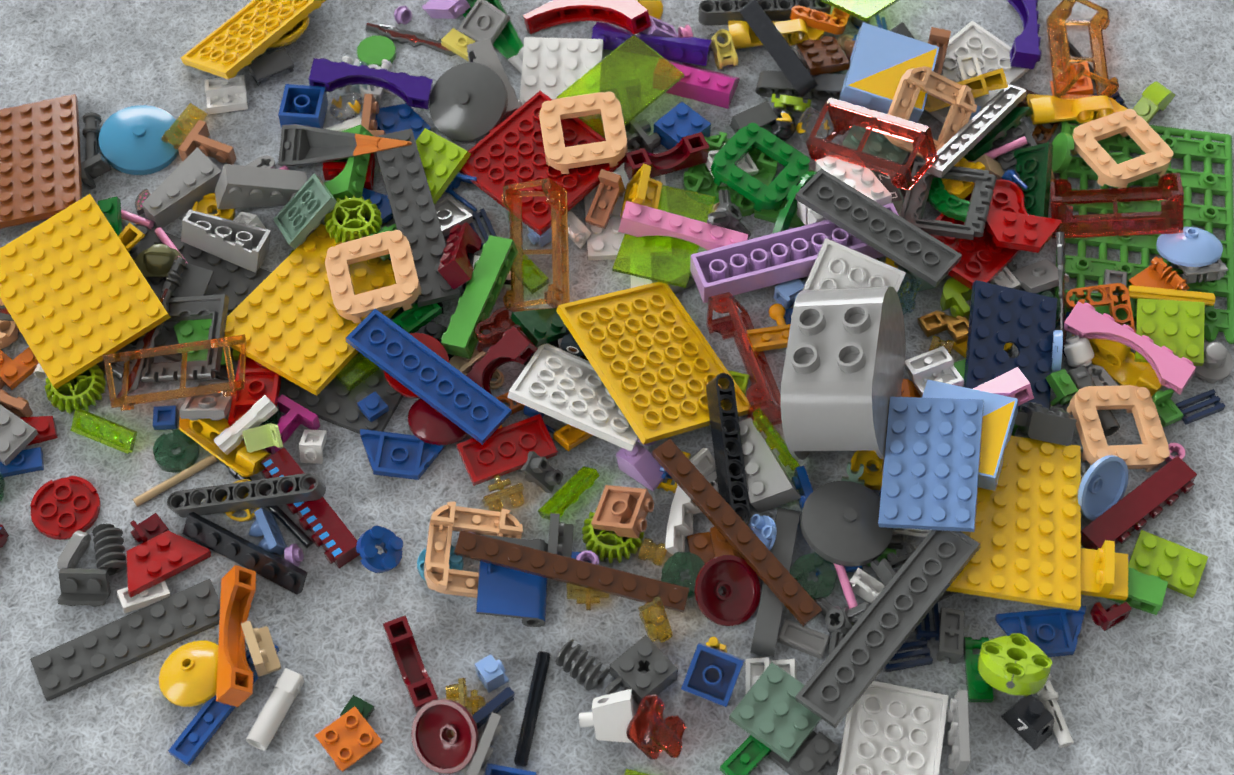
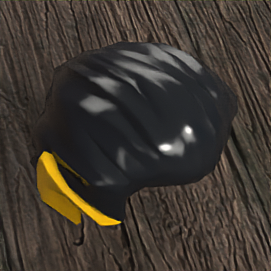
(784, 126)

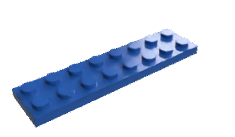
(428, 376)

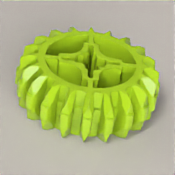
(352, 214)
(82, 394)
(609, 544)

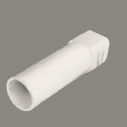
(275, 709)

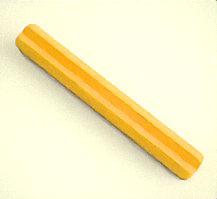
(1171, 294)

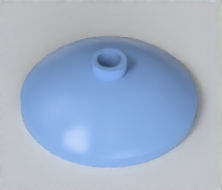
(1191, 248)
(1102, 486)

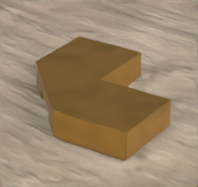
(938, 322)

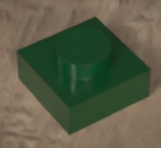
(362, 706)

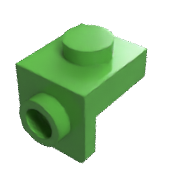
(1062, 386)
(1166, 408)

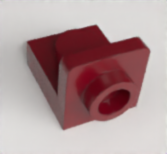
(148, 528)
(1111, 616)

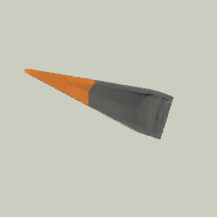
(313, 145)

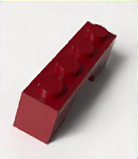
(689, 152)
(454, 263)
(510, 348)
(409, 662)

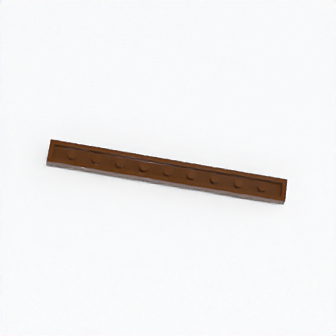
(737, 532)
(570, 570)

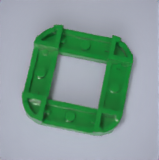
(745, 140)

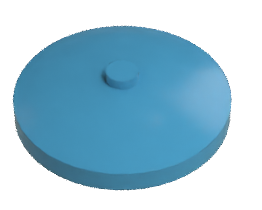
(133, 140)

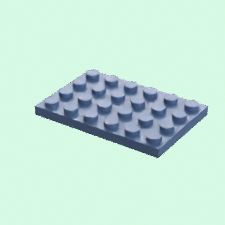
(931, 464)

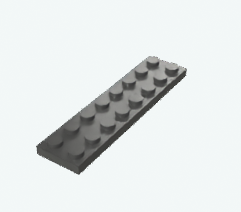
(878, 227)
(127, 640)

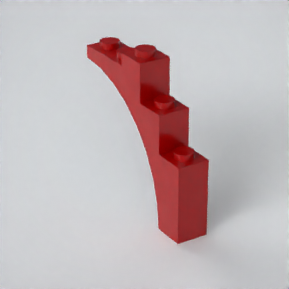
(624, 13)

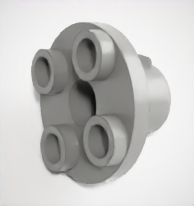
(1217, 363)

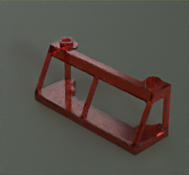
(845, 115)
(1166, 221)
(764, 390)

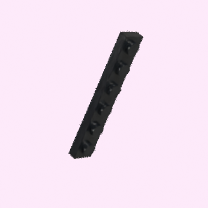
(245, 553)

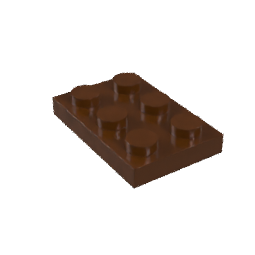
(822, 55)

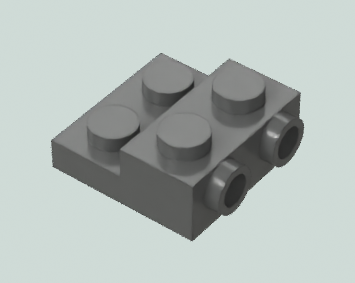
(811, 757)

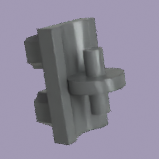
(639, 139)
(539, 471)

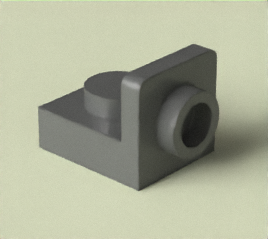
(93, 168)

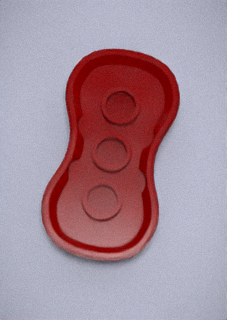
(1008, 197)

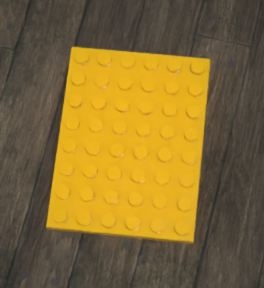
(76, 291)
(293, 318)
(649, 358)
(1029, 529)

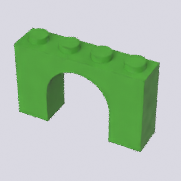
(353, 176)

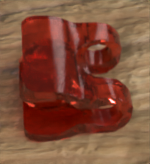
(497, 324)
(654, 733)

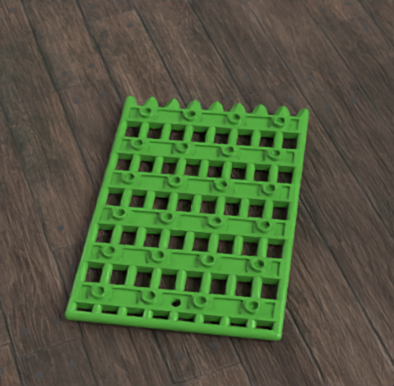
(1194, 214)

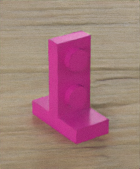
(294, 416)

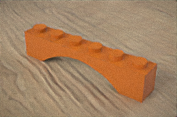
(233, 671)

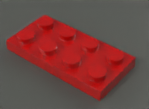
(506, 449)

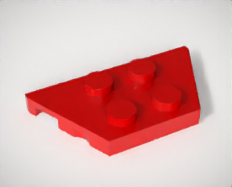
(1020, 230)
(257, 383)
(160, 560)

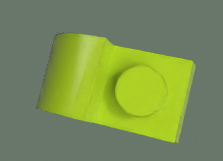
(1153, 98)
(954, 297)

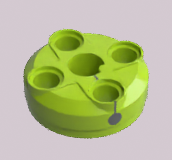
(1014, 665)

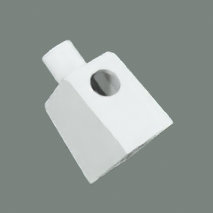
(610, 716)

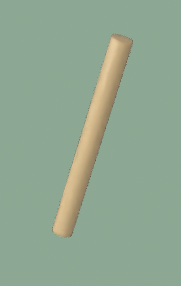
(176, 479)

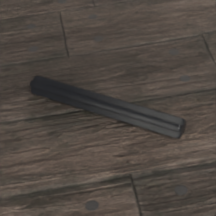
(532, 709)

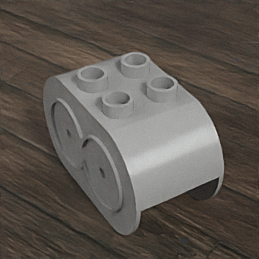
(842, 369)

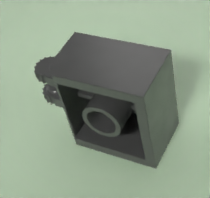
(1045, 424)
(647, 657)

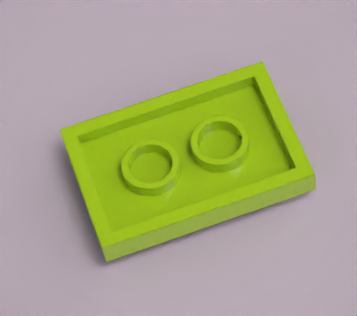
(1169, 561)

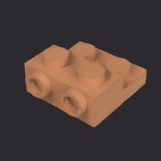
(623, 510)

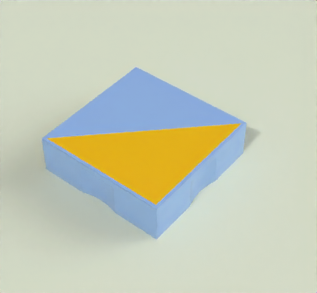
(878, 65)
(997, 425)

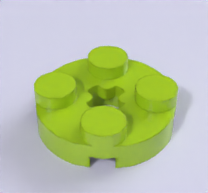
(790, 101)

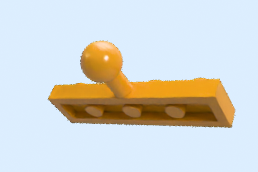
(771, 337)

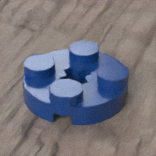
(390, 544)

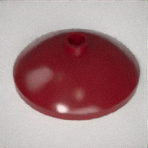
(432, 426)
(739, 587)
(433, 736)

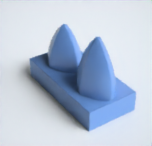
(266, 525)

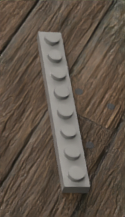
(976, 129)

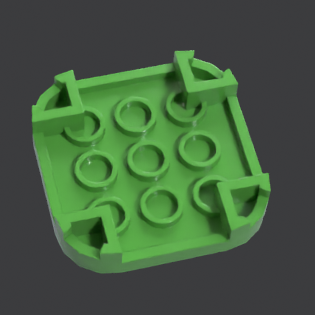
(700, 180)

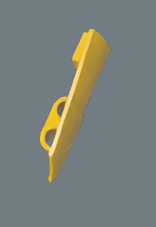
(792, 30)
(1053, 109)
(1121, 365)
(206, 430)

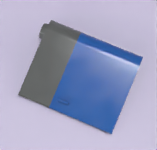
(513, 592)

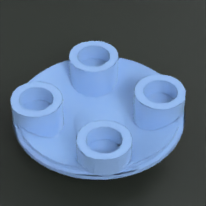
(764, 529)

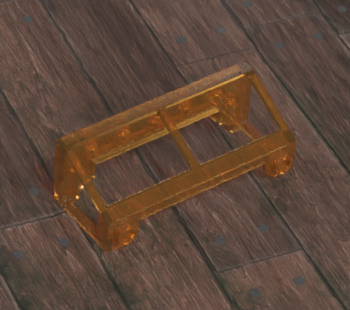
(1063, 71)
(556, 197)
(227, 389)

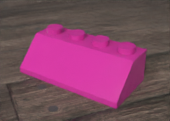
(704, 85)

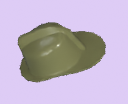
(157, 260)

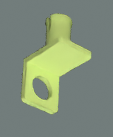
(262, 437)

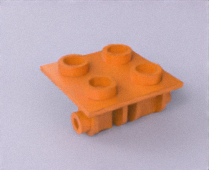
(1159, 276)
(348, 739)

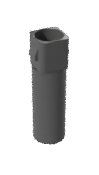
(1082, 379)

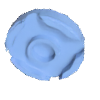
(1057, 350)

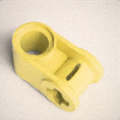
(724, 53)

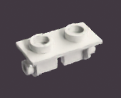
(577, 230)
(866, 585)

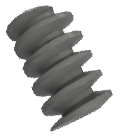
(109, 548)
(581, 667)

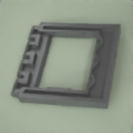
(978, 209)
(192, 308)

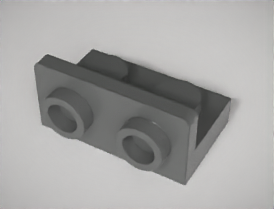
(560, 536)
(84, 586)

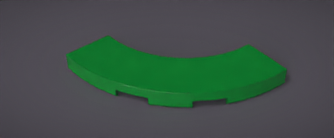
(946, 203)
(785, 216)

